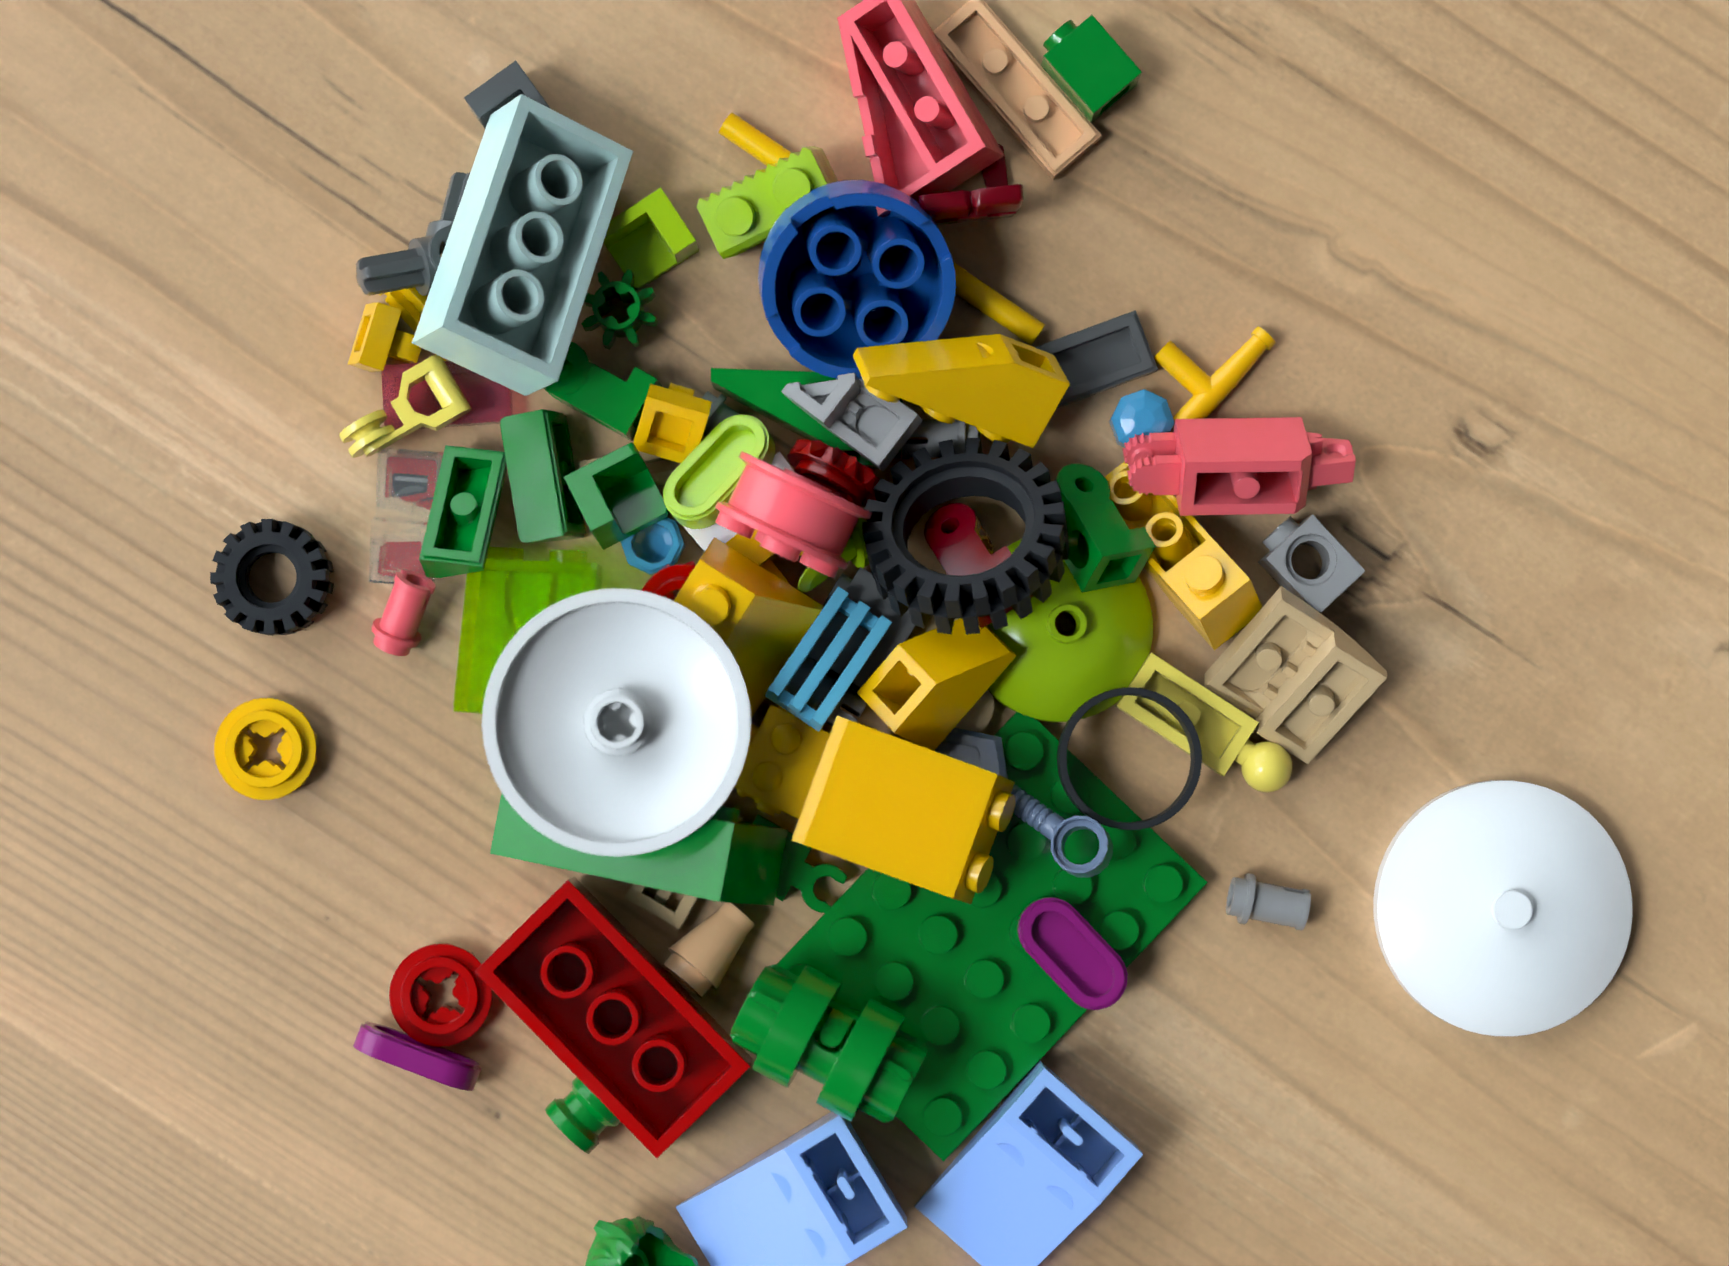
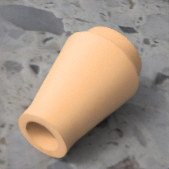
(708, 950)

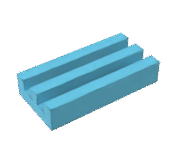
(857, 615)

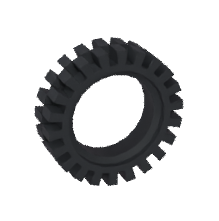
(975, 595)

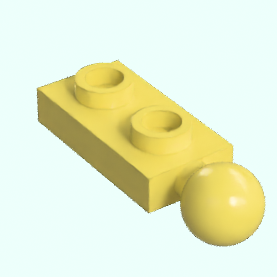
(1219, 725)

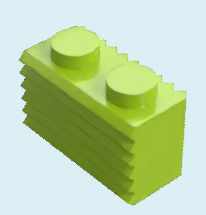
(747, 210)

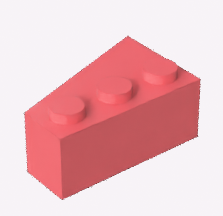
(911, 102)

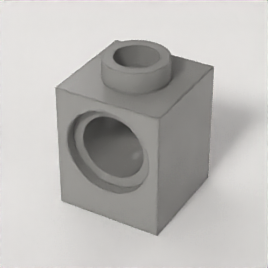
(1337, 569)

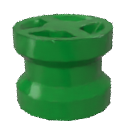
(581, 1116)

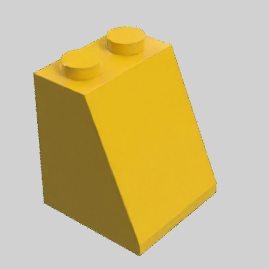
(905, 811)

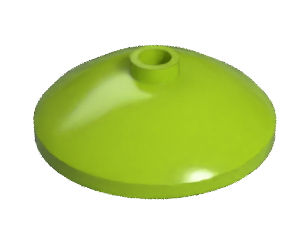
(1063, 672)

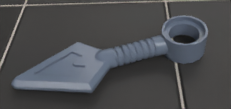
(988, 753)

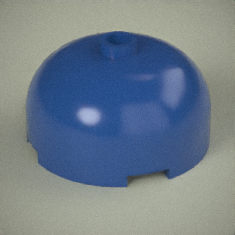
(851, 279)

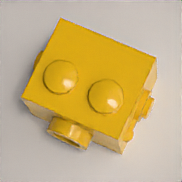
(781, 762)

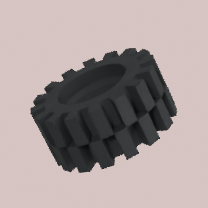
(234, 569)

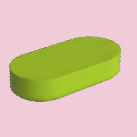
(714, 470)

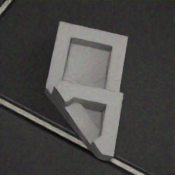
(857, 416)

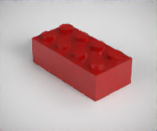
(614, 1016)

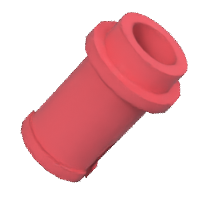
(403, 613)

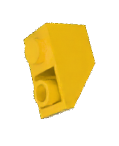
(935, 681)

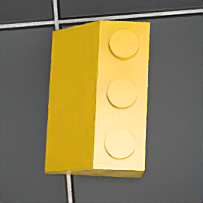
(750, 611)

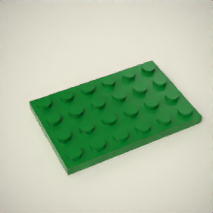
(961, 964)

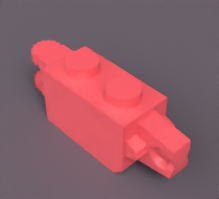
(1237, 465)

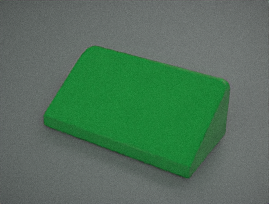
(536, 461)
(463, 511)

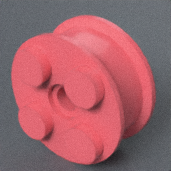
(791, 515)

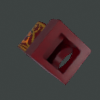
(963, 544)

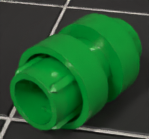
(789, 1013)

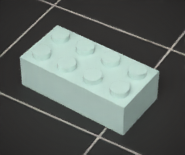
(523, 246)

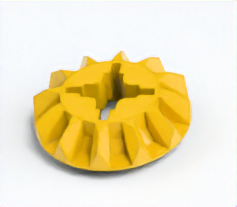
(235, 749)

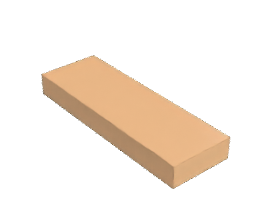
(1016, 87)

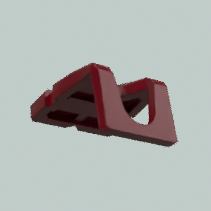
(987, 203)

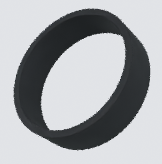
(1195, 755)

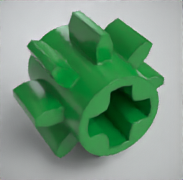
(627, 294)

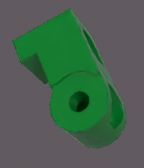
(602, 394)
(1100, 543)

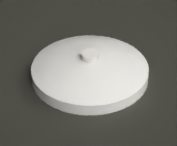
(616, 722)
(1503, 908)

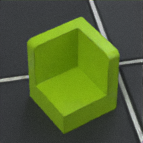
(649, 239)

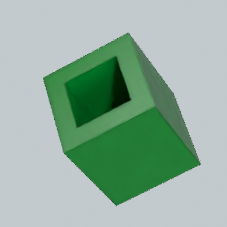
(1089, 66)

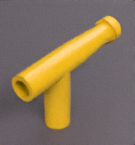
(1207, 390)

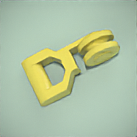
(372, 438)

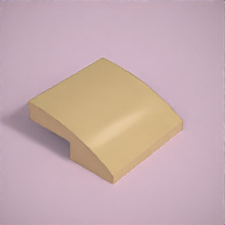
(1295, 675)

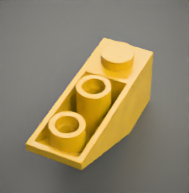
(979, 380)
(1188, 563)

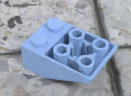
(1029, 1174)
(797, 1203)

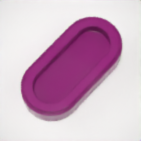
(1072, 953)
(422, 1059)

